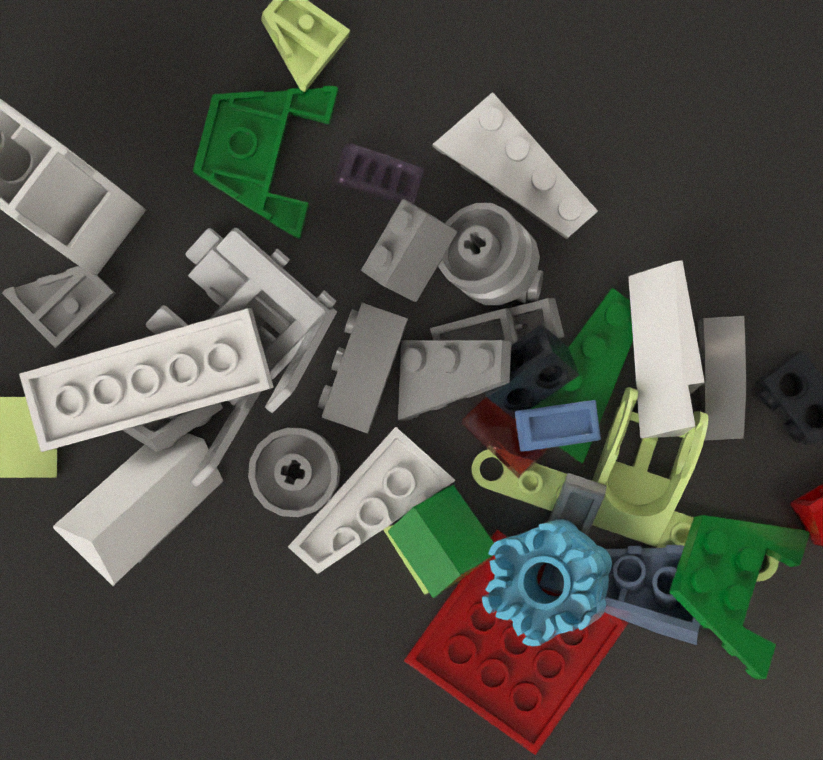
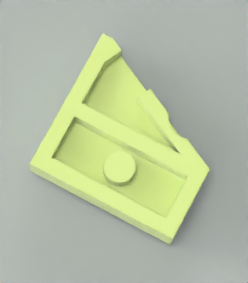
(303, 37)

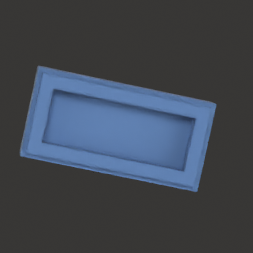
(557, 425)

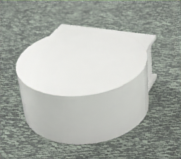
(61, 194)

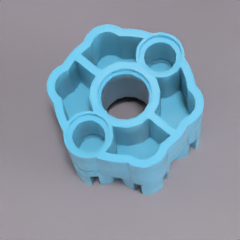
(516, 587)

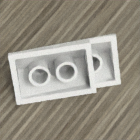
(664, 350)
(137, 506)

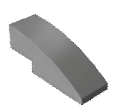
(504, 324)
(724, 376)

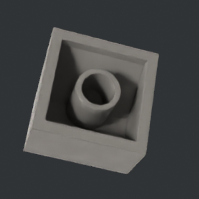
(409, 251)

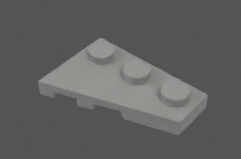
(448, 371)

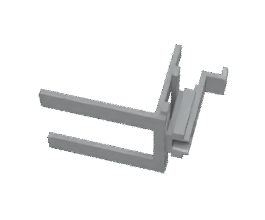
(244, 277)

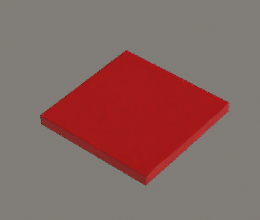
(499, 676)

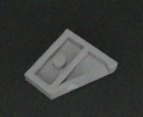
(60, 302)
(167, 431)

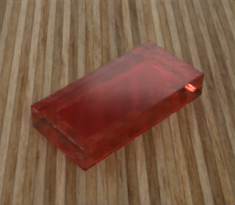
(500, 435)

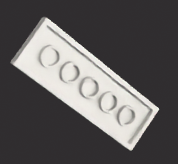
(146, 380)

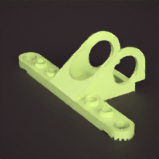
(634, 500)

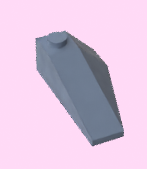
(640, 590)

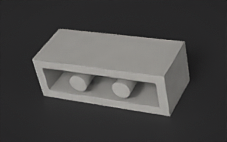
(362, 367)

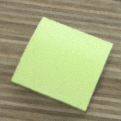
(19, 444)

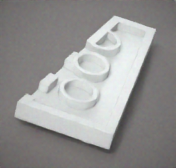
(509, 159)
(373, 498)

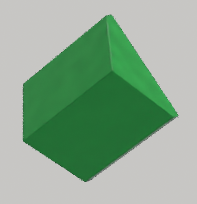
(442, 540)

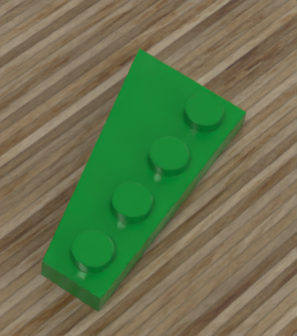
(599, 357)

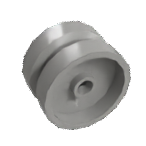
(490, 255)
(271, 477)

